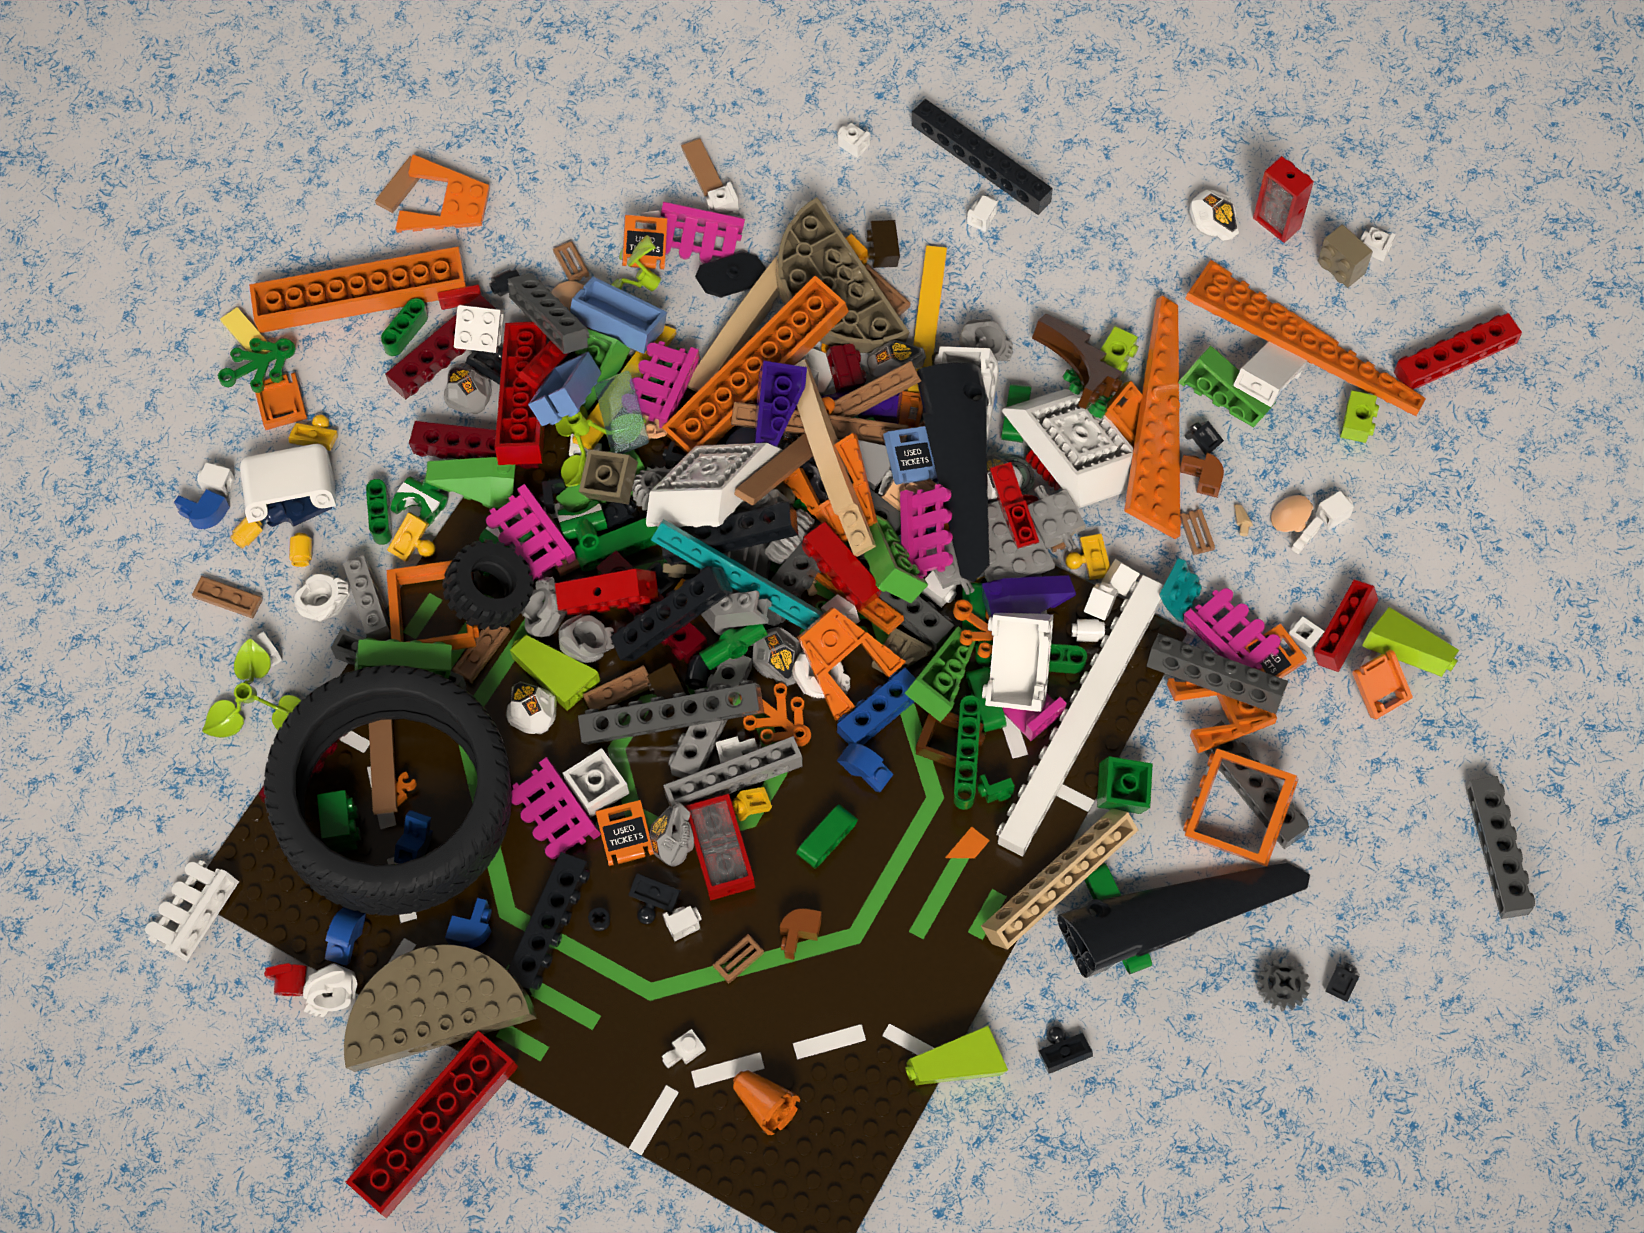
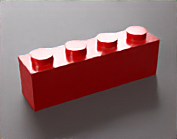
(841, 566)
(1346, 625)

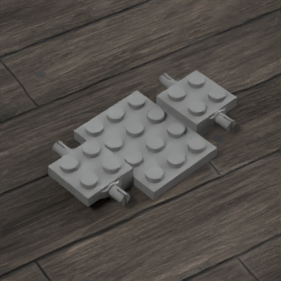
(1054, 521)

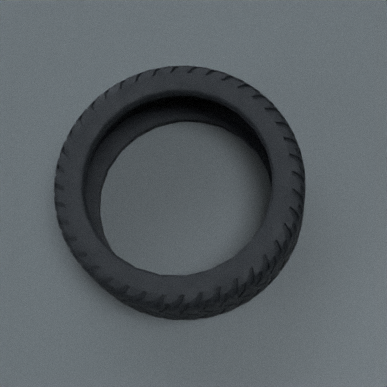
(364, 698)

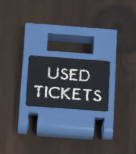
(910, 460)

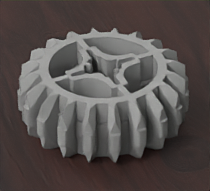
(645, 483)
(781, 549)

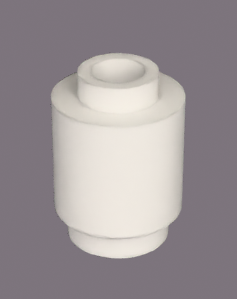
(1088, 630)

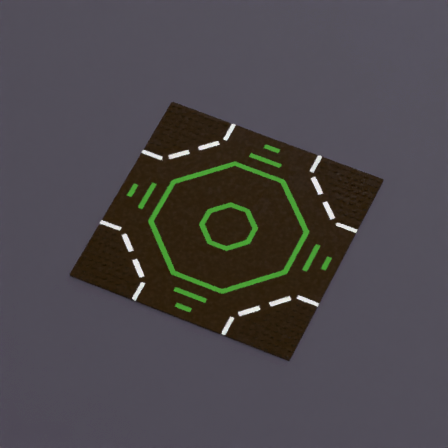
(897, 936)

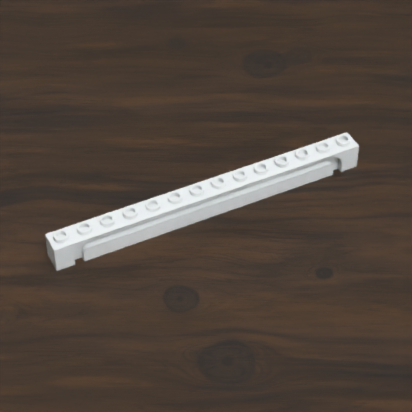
(1081, 717)

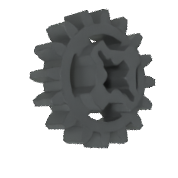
(1290, 991)

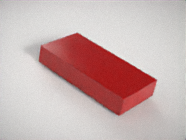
(457, 297)

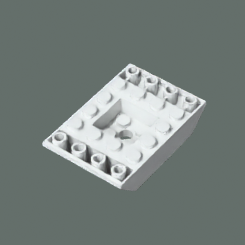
(1077, 448)
(704, 484)

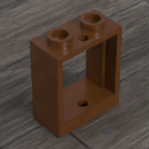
(950, 720)

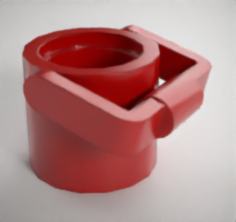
(288, 979)

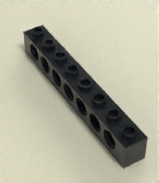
(982, 156)

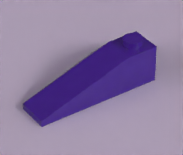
(777, 398)
(886, 411)
(1026, 594)

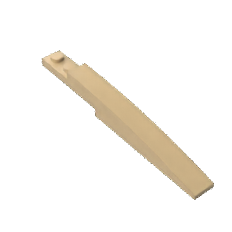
(738, 328)
(832, 468)

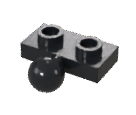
(486, 363)
(654, 894)
(1064, 1051)

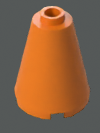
(766, 1101)

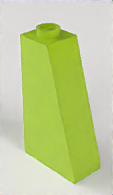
(1411, 643)
(554, 670)
(961, 1059)

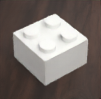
(596, 782)

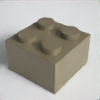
(1344, 256)
(608, 476)

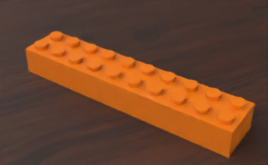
(355, 289)
(781, 340)

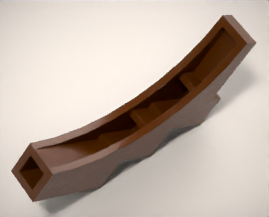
(1085, 359)

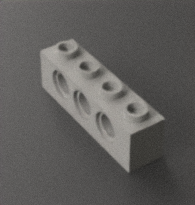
(368, 599)

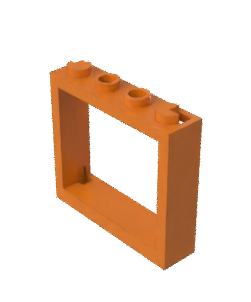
(419, 574)
(1277, 818)

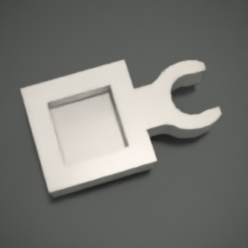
(1308, 533)

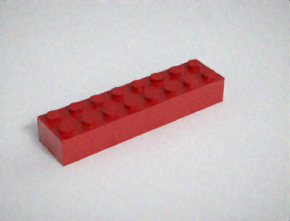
(518, 431)
(431, 1124)

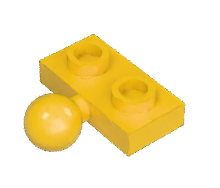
(315, 434)
(409, 538)
(1093, 556)

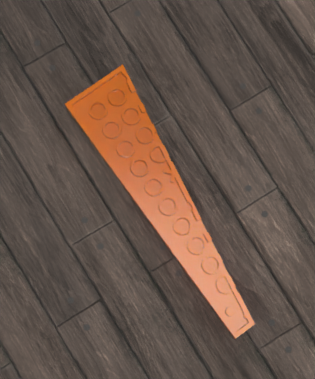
(1252, 311)
(1155, 463)

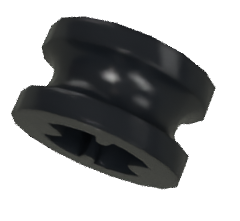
(599, 912)

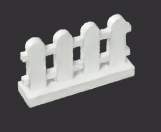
(201, 915)

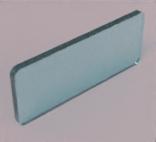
(621, 413)

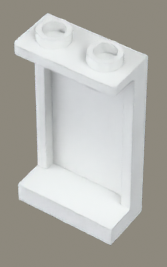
(1269, 373)

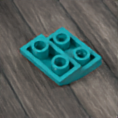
(1180, 590)

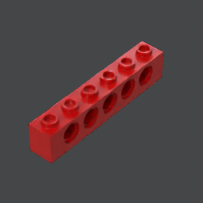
(1502, 326)

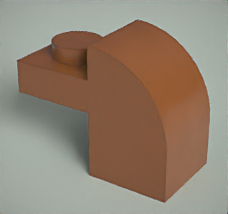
(1209, 471)
(796, 925)

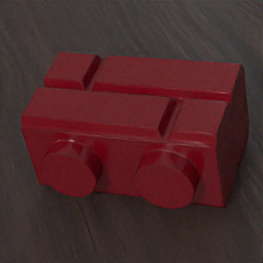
(845, 367)

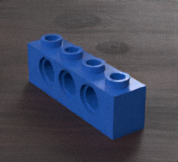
(877, 720)

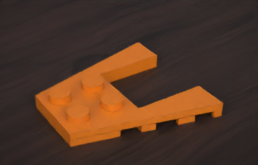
(462, 205)
(852, 458)
(831, 641)
(1241, 716)

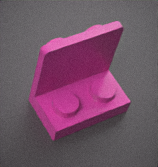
(1034, 722)

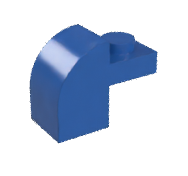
(205, 513)
(865, 763)
(415, 839)
(470, 932)
(342, 933)

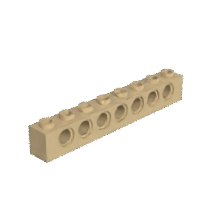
(1059, 878)

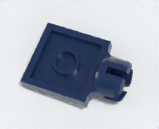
(292, 511)

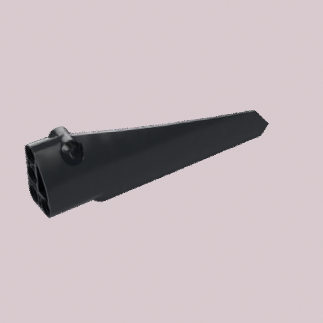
(959, 451)
(1169, 914)

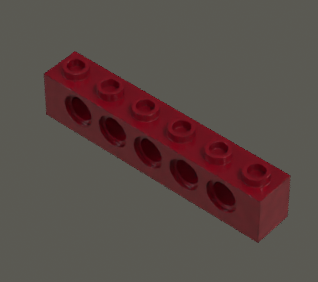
(430, 349)
(446, 435)
(682, 649)

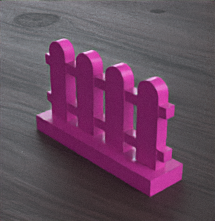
(711, 221)
(680, 379)
(527, 524)
(914, 525)
(1221, 629)
(562, 817)

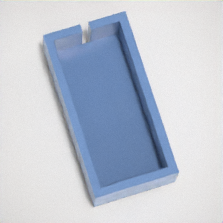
(618, 314)
(565, 389)

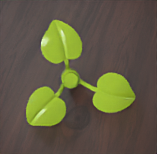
(644, 275)
(578, 425)
(223, 715)

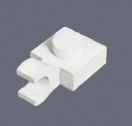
(732, 748)
(685, 1048)

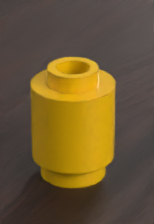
(246, 533)
(300, 550)

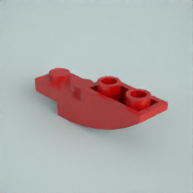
(1013, 506)

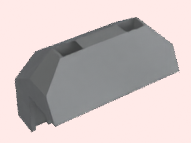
(744, 608)

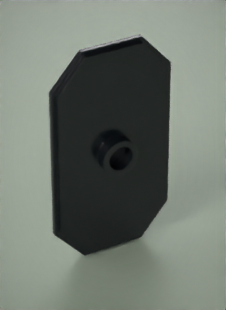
(730, 274)

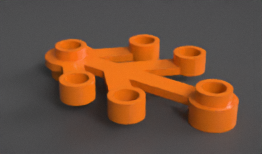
(963, 611)
(779, 718)

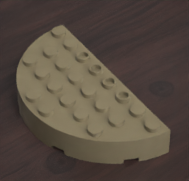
(818, 248)
(431, 1002)

